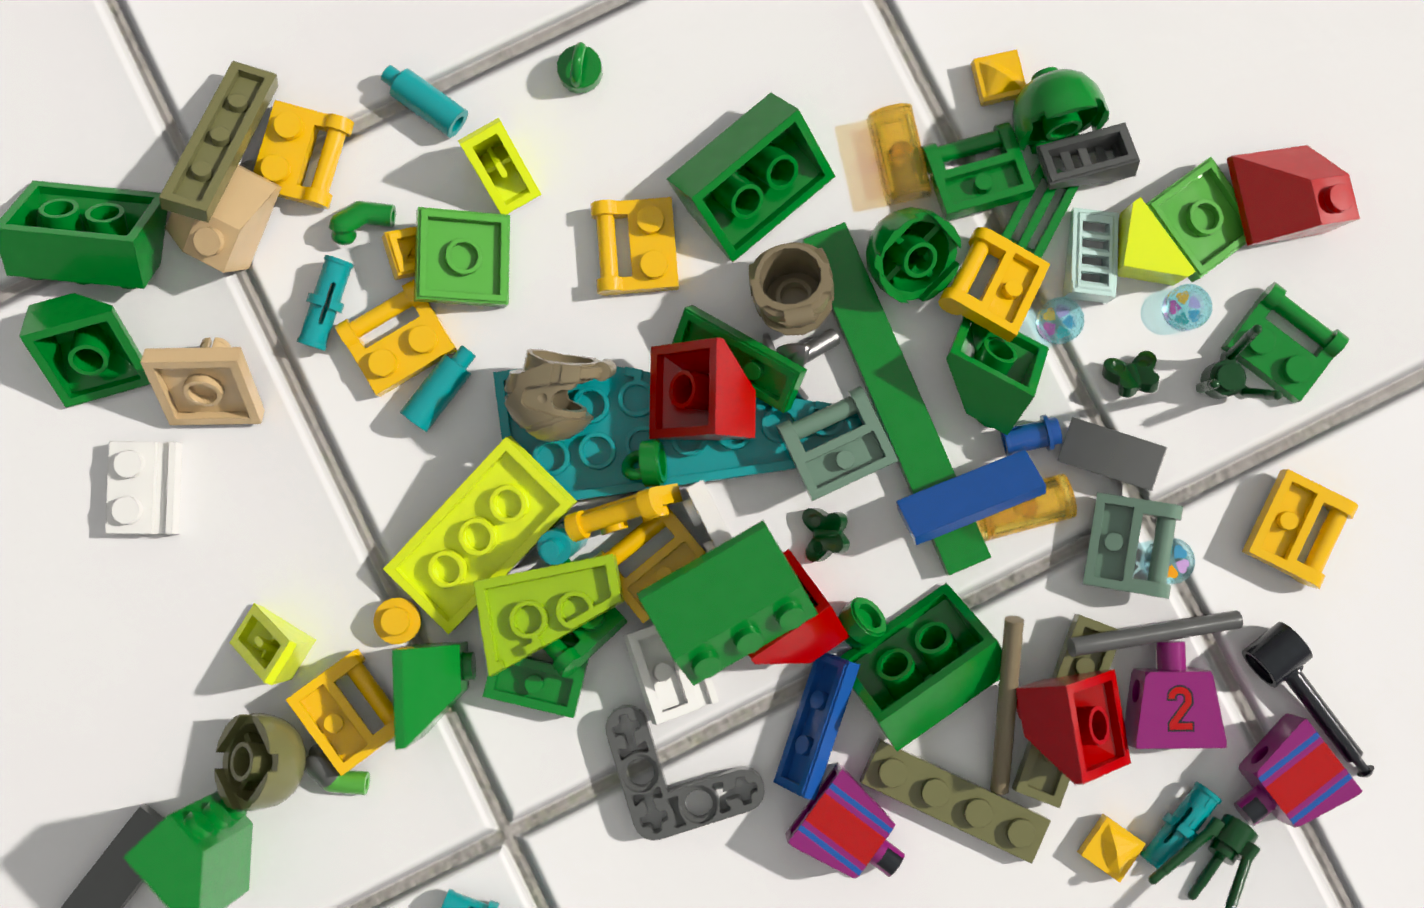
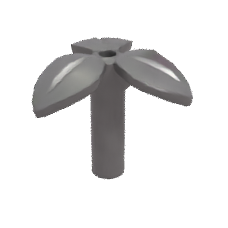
(805, 352)

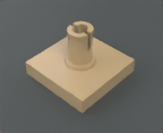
(203, 384)

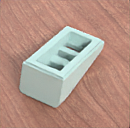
(1073, 285)

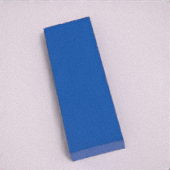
(971, 497)
(816, 725)

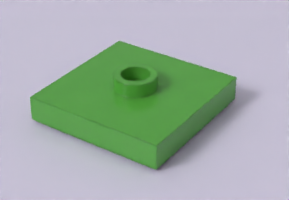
(1201, 217)
(462, 257)

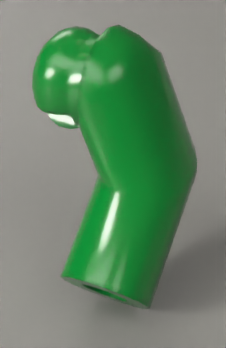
(358, 214)

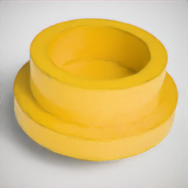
(397, 620)

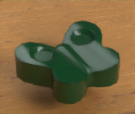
(1132, 376)
(827, 533)

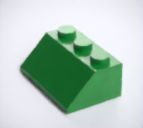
(752, 175)
(83, 235)
(727, 603)
(925, 666)
(197, 855)

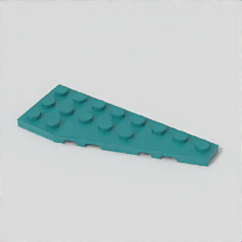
(592, 460)

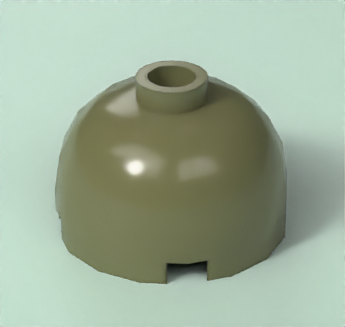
(260, 762)

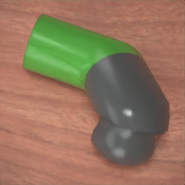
(326, 775)

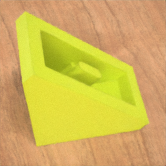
(499, 166)
(1147, 249)
(271, 645)

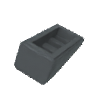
(1110, 138)

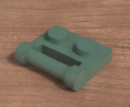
(843, 458)
(1116, 540)

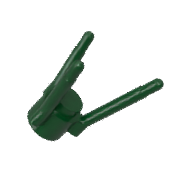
(1229, 377)
(1230, 841)

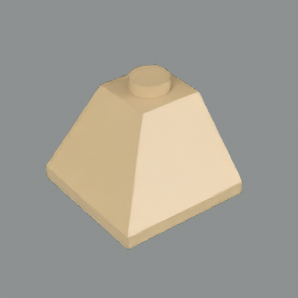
(235, 226)

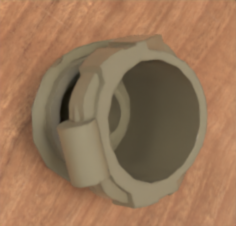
(792, 287)
(539, 393)

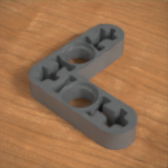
(673, 799)

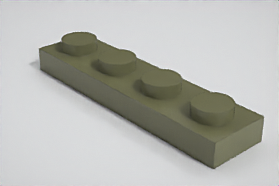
(219, 142)
(1036, 774)
(955, 801)

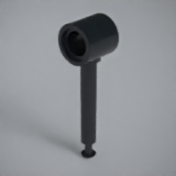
(1280, 658)

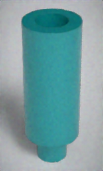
(425, 100)
(438, 389)
(556, 547)

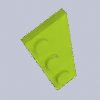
(541, 605)

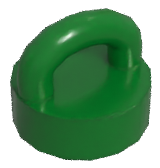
(579, 68)
(652, 464)
(862, 622)

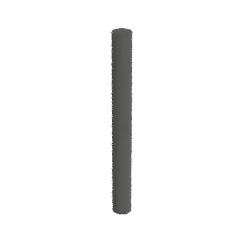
(1154, 633)

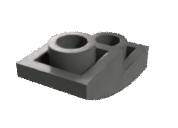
(1112, 454)

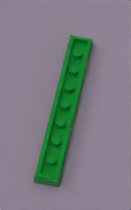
(893, 389)

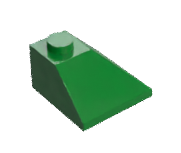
(82, 348)
(995, 375)
(426, 685)

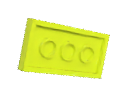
(479, 533)

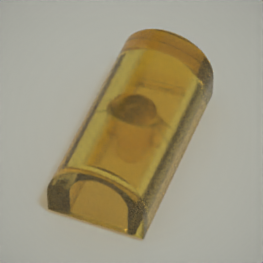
(898, 154)
(1050, 508)

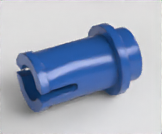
(1033, 436)

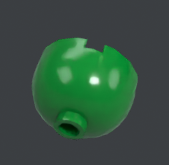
(1057, 107)
(913, 254)

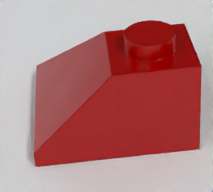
(1290, 194)
(699, 393)
(812, 637)
(1076, 723)

